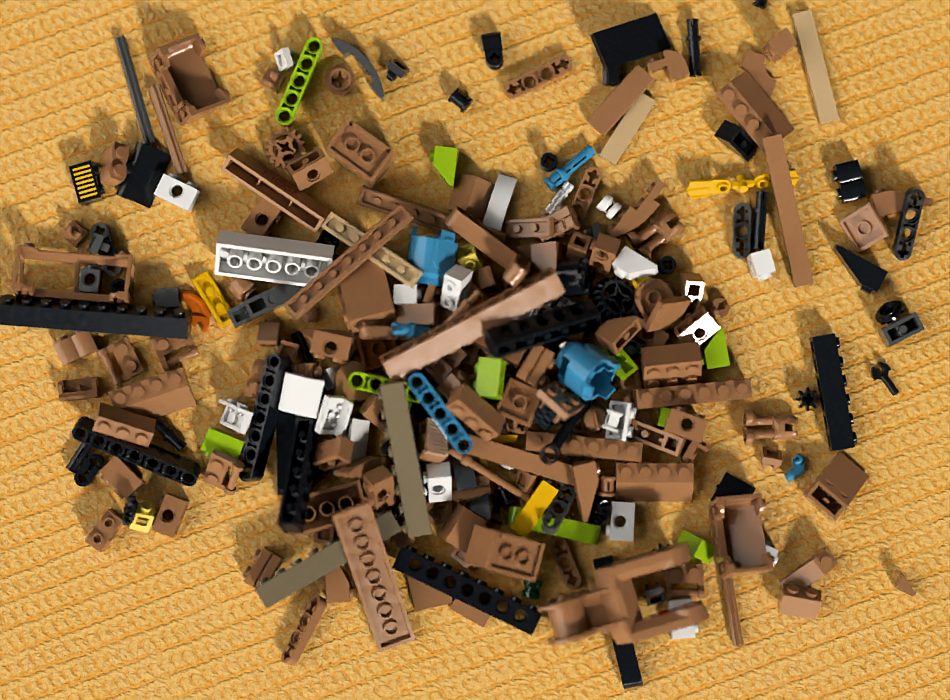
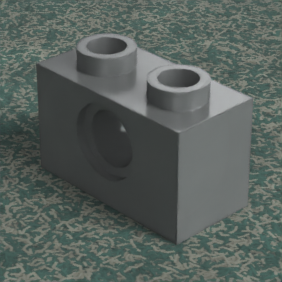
(901, 329)

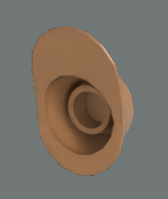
(594, 417)

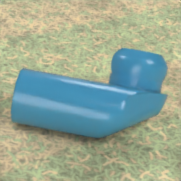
(797, 468)

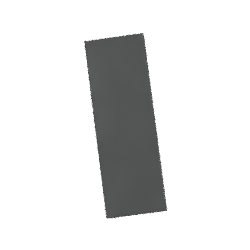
(464, 475)

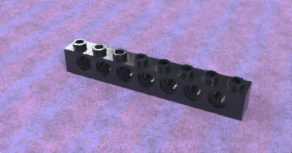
(526, 624)

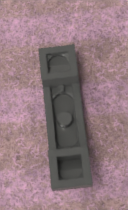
(347, 49)

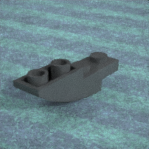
(262, 304)

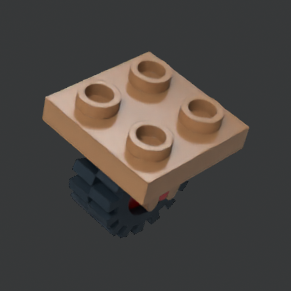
(556, 404)

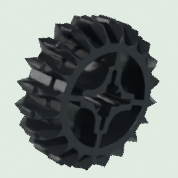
(619, 296)

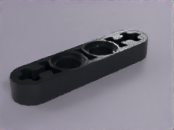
(905, 223)

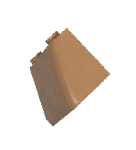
(187, 79)
(739, 536)

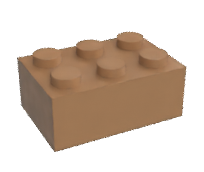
(671, 365)

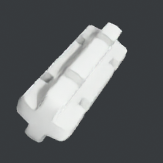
(560, 197)

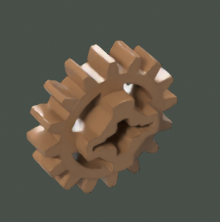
(281, 156)

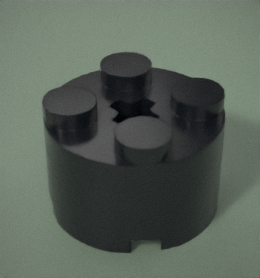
(576, 276)

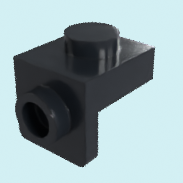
(634, 347)

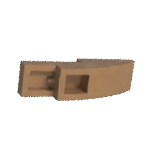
(632, 218)

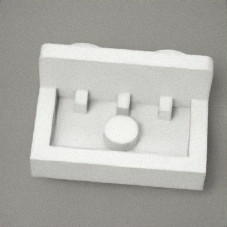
(334, 415)
(236, 416)
(624, 426)

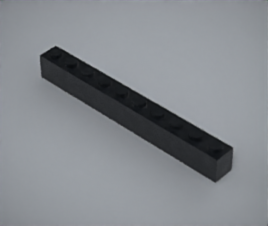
(95, 316)

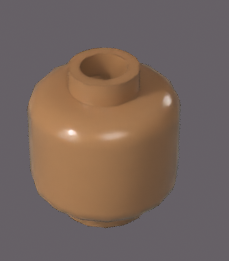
(243, 288)

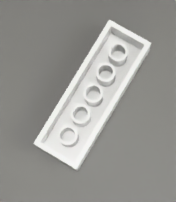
(270, 258)

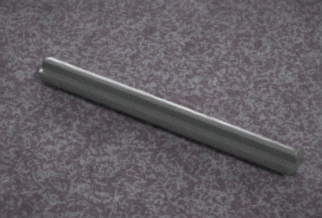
(135, 91)

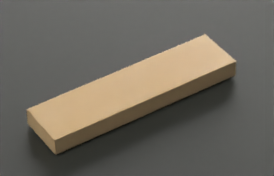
(627, 129)

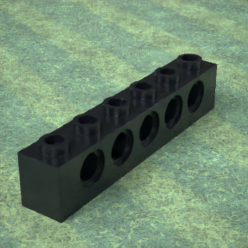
(542, 328)
(298, 476)

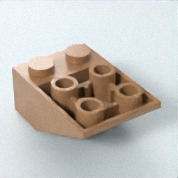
(836, 486)

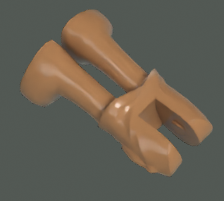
(659, 226)
(777, 423)

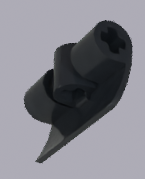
(143, 174)

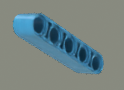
(438, 404)

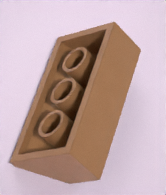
(753, 109)
(156, 395)
(654, 482)
(328, 501)

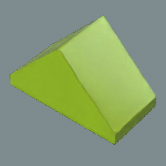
(698, 547)

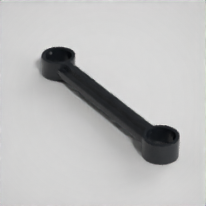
(562, 436)

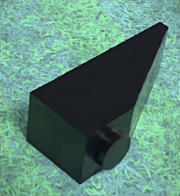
(862, 271)

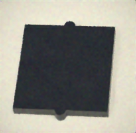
(732, 486)

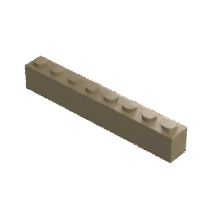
(405, 457)
(316, 565)

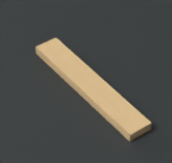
(815, 67)
(383, 257)

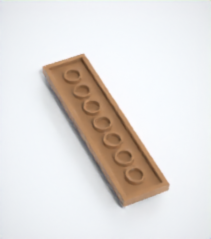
(373, 576)

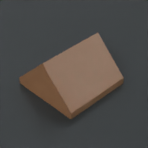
(471, 195)
(545, 256)
(459, 527)

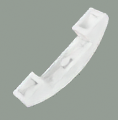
(499, 202)

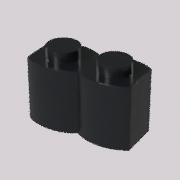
(849, 181)

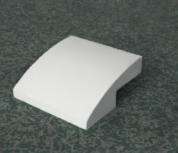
(301, 395)

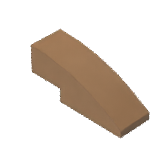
(363, 465)

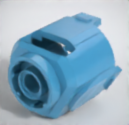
(432, 256)
(586, 370)

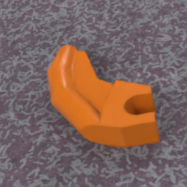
(200, 312)

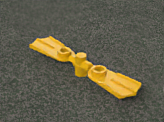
(708, 187)

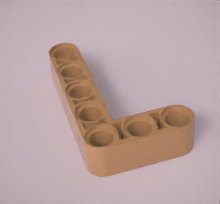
(491, 244)

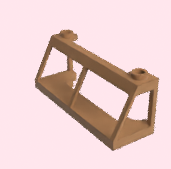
(29, 251)

